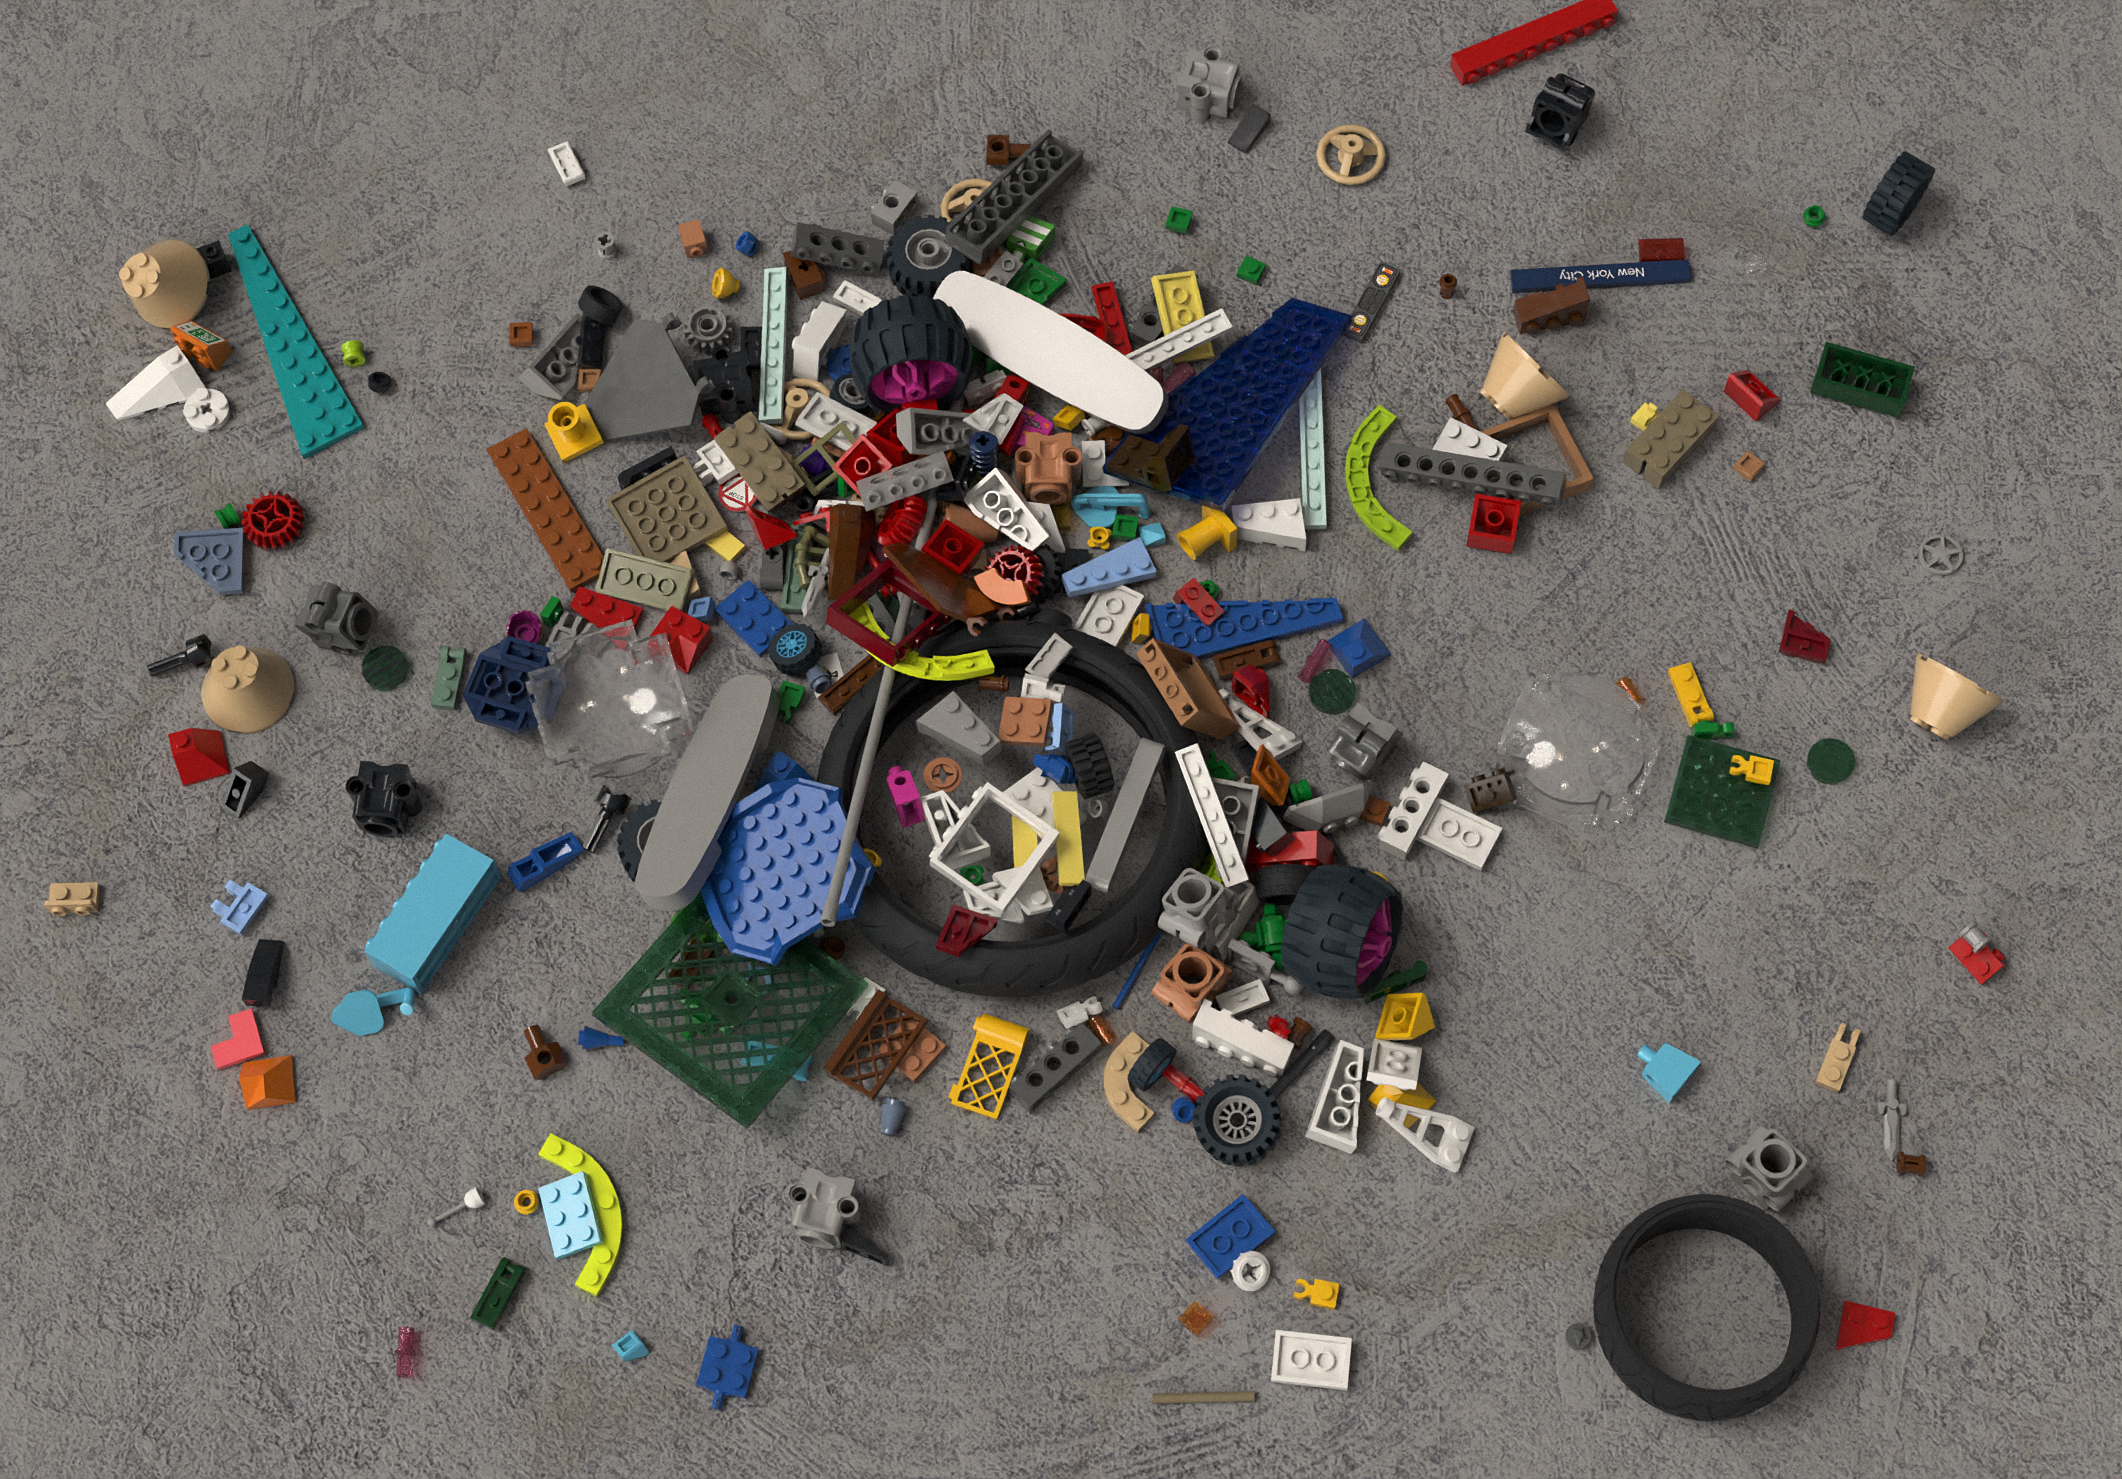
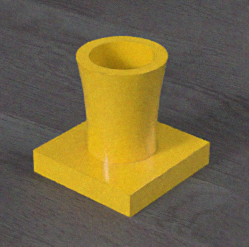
(572, 430)
(1213, 527)

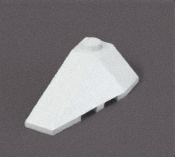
(161, 383)
(1005, 508)

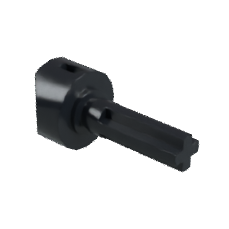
(197, 652)
(610, 804)

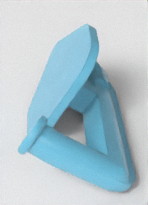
(1100, 505)
(362, 1013)

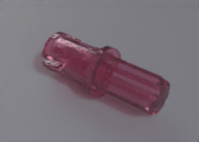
(1314, 661)
(404, 1351)

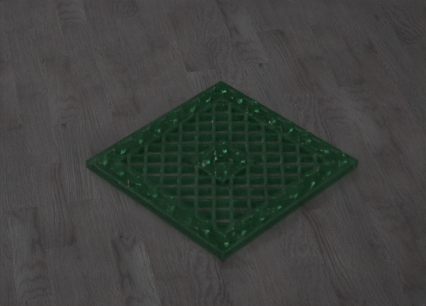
(688, 1068)

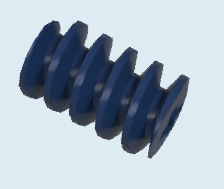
(984, 452)

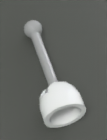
(472, 1199)

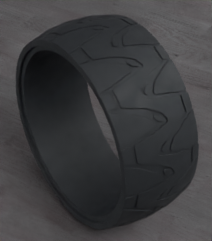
(1763, 1235)

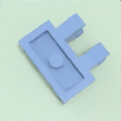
(244, 907)

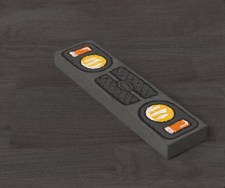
(1371, 301)

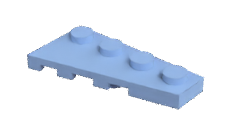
(1115, 568)

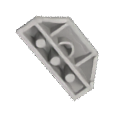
(1330, 810)

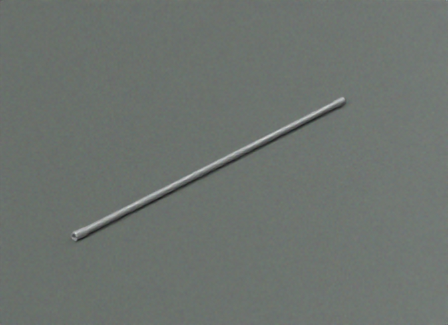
(831, 905)

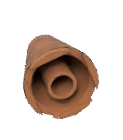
(970, 523)

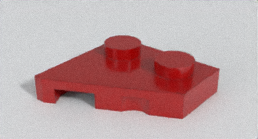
(1863, 1324)

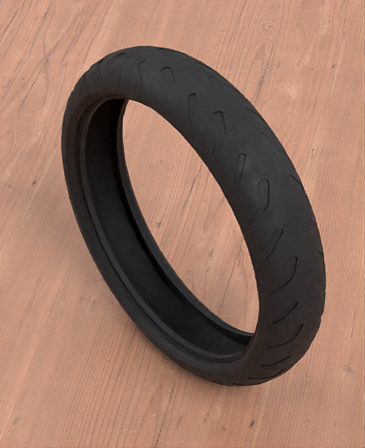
(1080, 953)

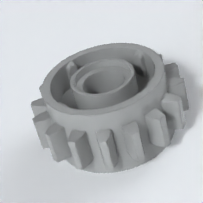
(702, 319)

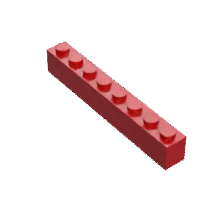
(1532, 39)

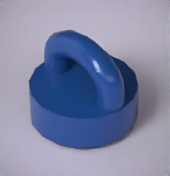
(746, 242)
(1183, 1109)

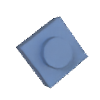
(702, 608)

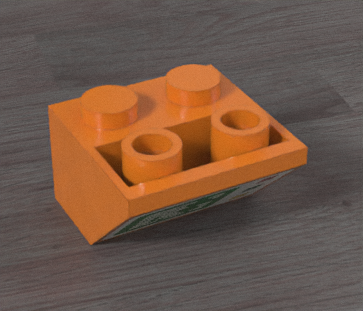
(201, 344)

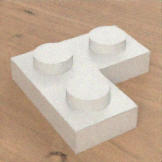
(1093, 460)

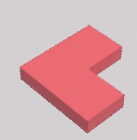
(244, 1045)

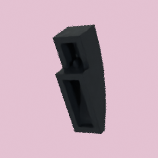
(263, 973)

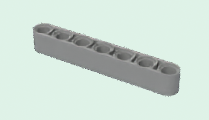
(1125, 815)

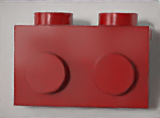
(1982, 964)

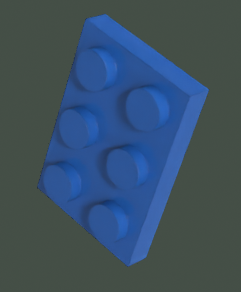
(752, 617)
(1228, 1234)

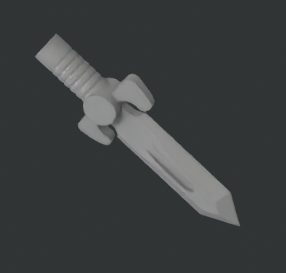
(816, 585)
(1891, 1119)

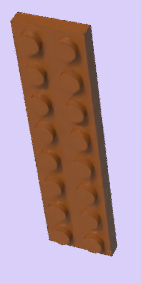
(548, 509)

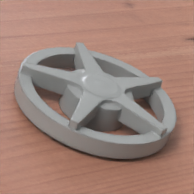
(1940, 554)

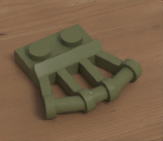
(802, 549)

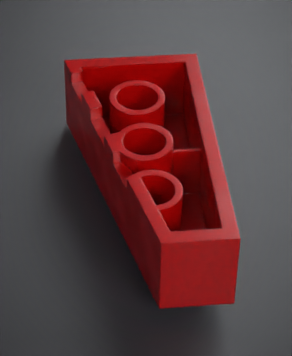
(1308, 849)

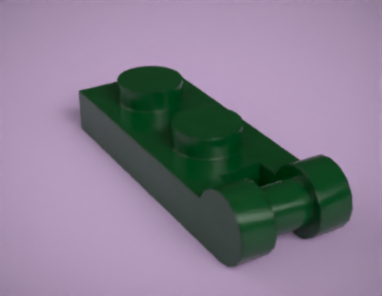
(1398, 981)
(497, 1293)

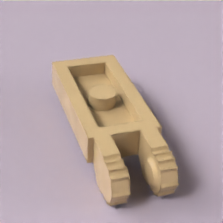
(1837, 1060)

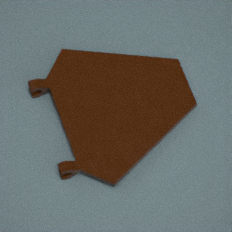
(944, 588)

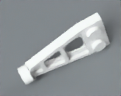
(1279, 744)
(1453, 1142)

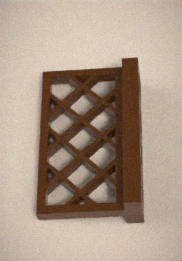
(857, 1037)

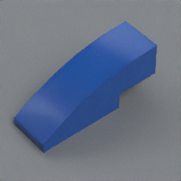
(544, 861)

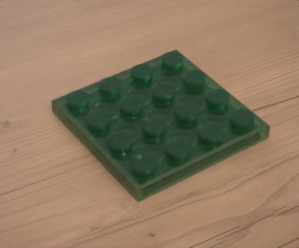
(1713, 799)

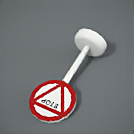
(735, 493)

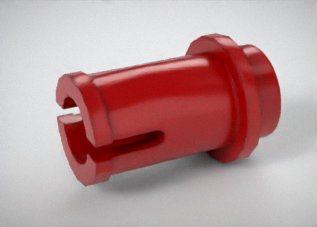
(711, 423)

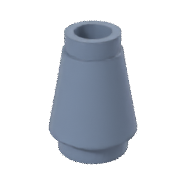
(818, 679)
(892, 1116)

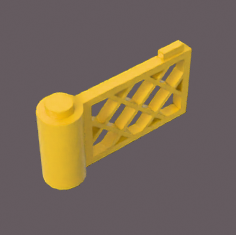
(1000, 1035)

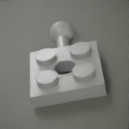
(1258, 965)

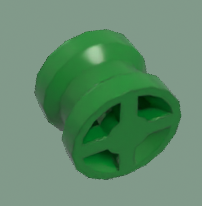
(227, 516)
(1300, 791)

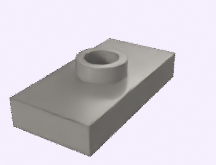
(1050, 657)

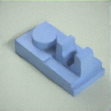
(1063, 730)

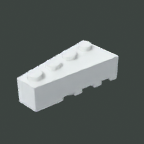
(1241, 1040)
(1336, 1110)

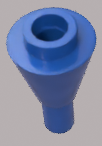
(594, 1038)

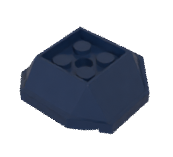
(494, 678)

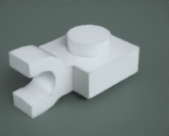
(1038, 687)

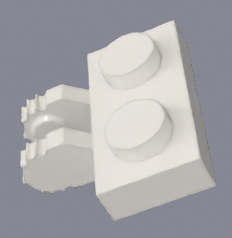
(716, 462)

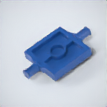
(727, 1367)

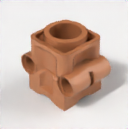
(1048, 467)
(1187, 998)

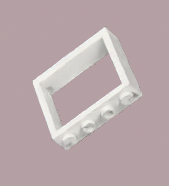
(966, 816)

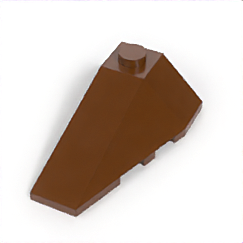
(849, 544)

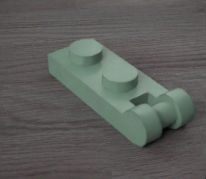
(448, 678)

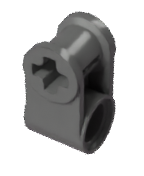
(772, 570)

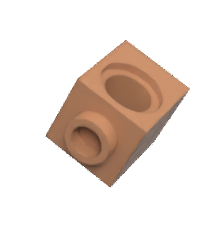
(693, 238)

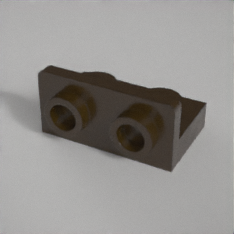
(1490, 791)

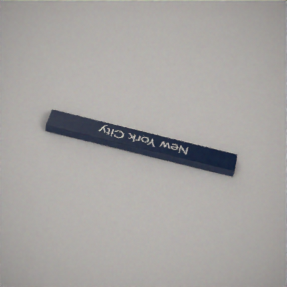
(1601, 275)

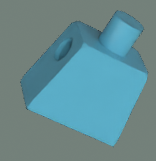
(1667, 1069)

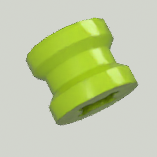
(353, 353)

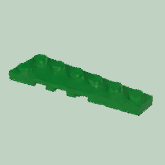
(1035, 283)

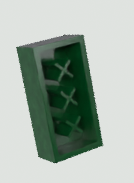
(1862, 379)

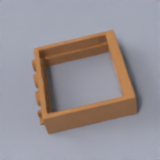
(1565, 442)
(1213, 714)

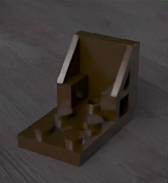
(1153, 463)

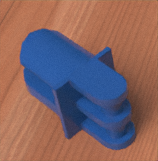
(1056, 768)

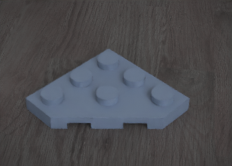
(214, 557)

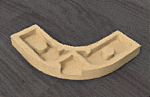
(1117, 1087)

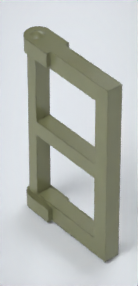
(819, 446)

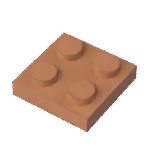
(1025, 721)
(920, 1055)

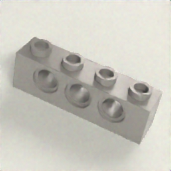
(904, 481)

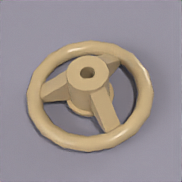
(1351, 153)
(964, 201)
(796, 401)

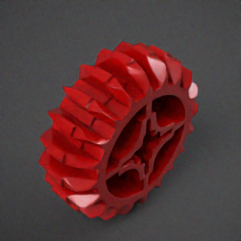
(902, 520)
(277, 526)
(1027, 569)

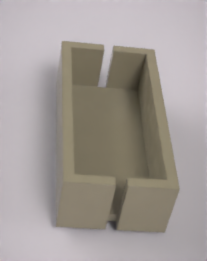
(1670, 438)
(760, 462)

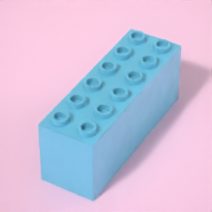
(432, 913)

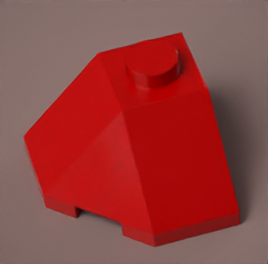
(1252, 689)

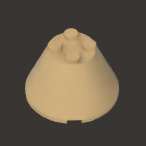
(166, 283)
(1518, 383)
(247, 689)
(1947, 699)

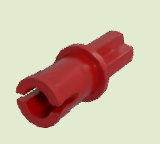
(1278, 1026)
(1183, 1083)

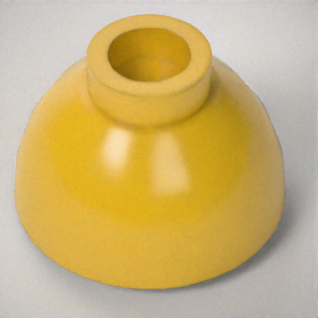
(724, 284)

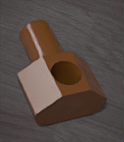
(1007, 152)
(541, 1049)

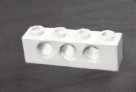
(1401, 843)

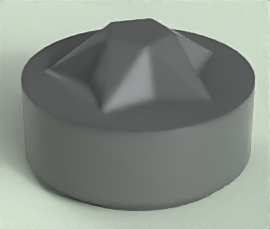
(1578, 1336)

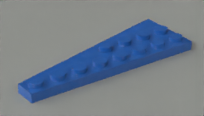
(1240, 624)

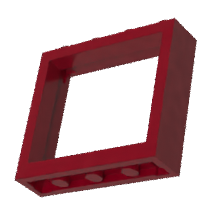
(884, 574)

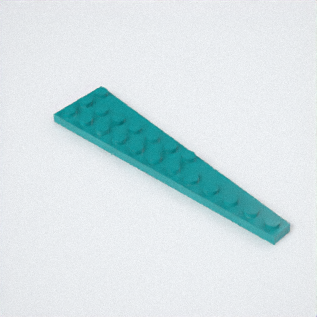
(306, 382)

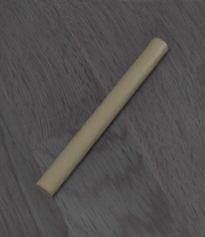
(1203, 1397)

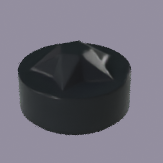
(379, 382)

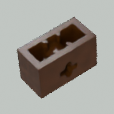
(808, 282)

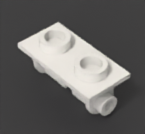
(978, 392)

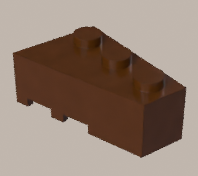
(1553, 309)

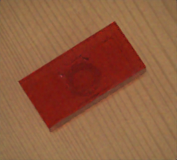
(1661, 249)

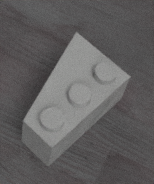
(958, 727)

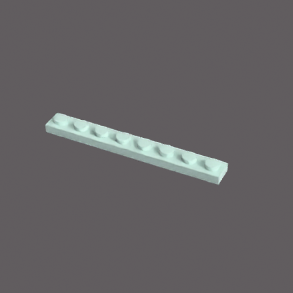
(773, 346)
(1312, 456)

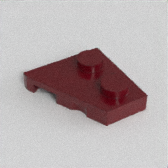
(1803, 640)
(963, 930)

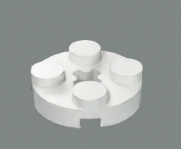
(206, 398)

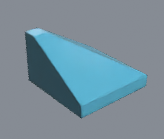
(1152, 535)
(630, 1347)

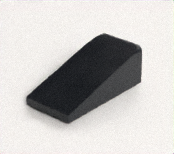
(1250, 128)
(859, 1245)

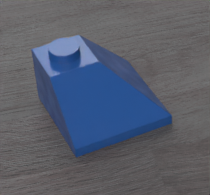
(1358, 648)
(780, 769)

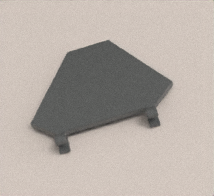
(645, 385)

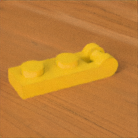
(1690, 694)

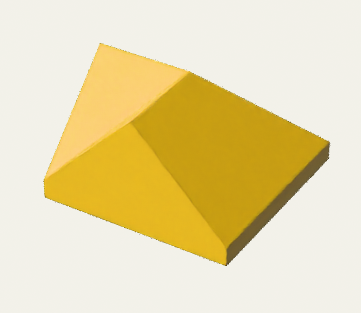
(1404, 1017)
(1416, 1098)

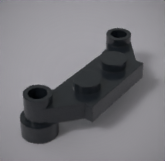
(806, 502)

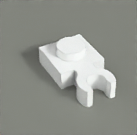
(865, 998)
(1077, 1013)

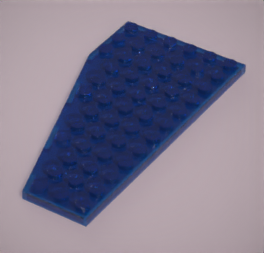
(1246, 399)

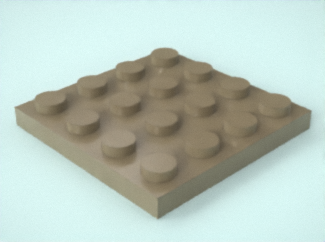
(667, 512)

